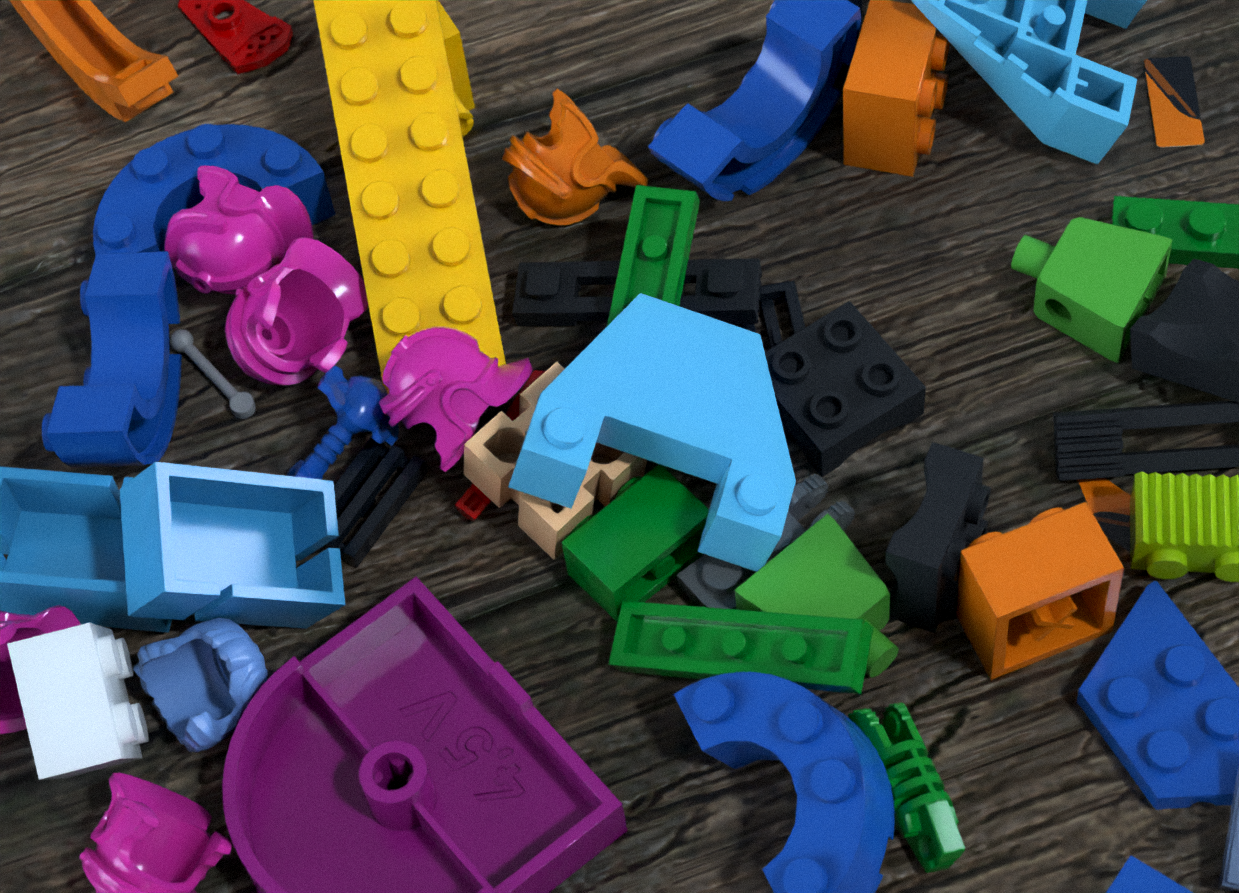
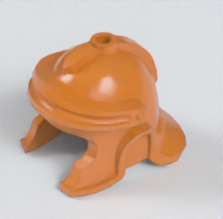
(566, 171)

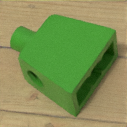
(1095, 281)
(827, 578)

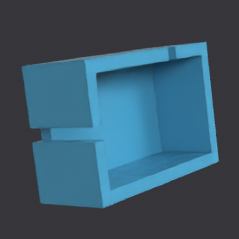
(230, 546)
(65, 547)

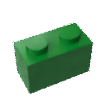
(636, 541)

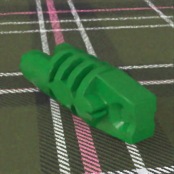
(920, 804)

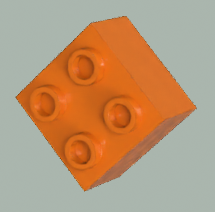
(893, 89)
(1038, 589)

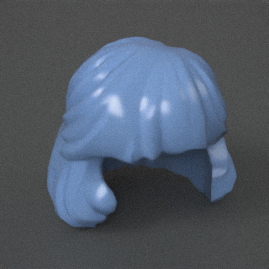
(202, 680)

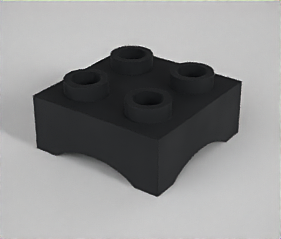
(1193, 333)
(841, 387)
(929, 545)

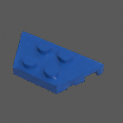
(1166, 707)

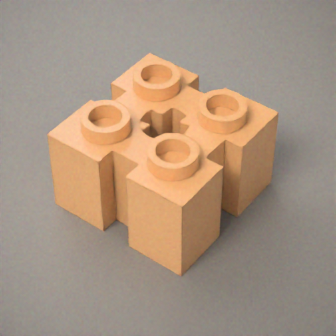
(493, 456)

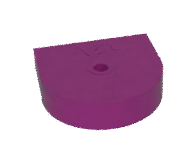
(420, 707)

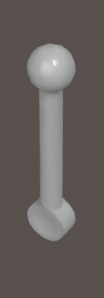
(241, 403)

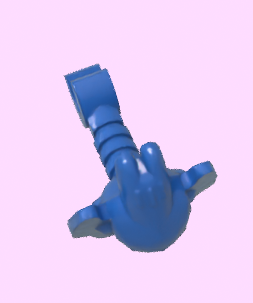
(357, 411)

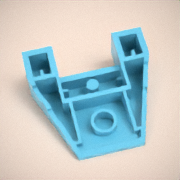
(1033, 66)
(678, 396)

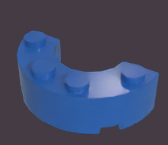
(773, 110)
(165, 181)
(133, 381)
(834, 767)

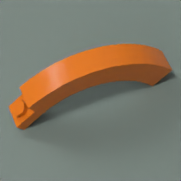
(99, 56)

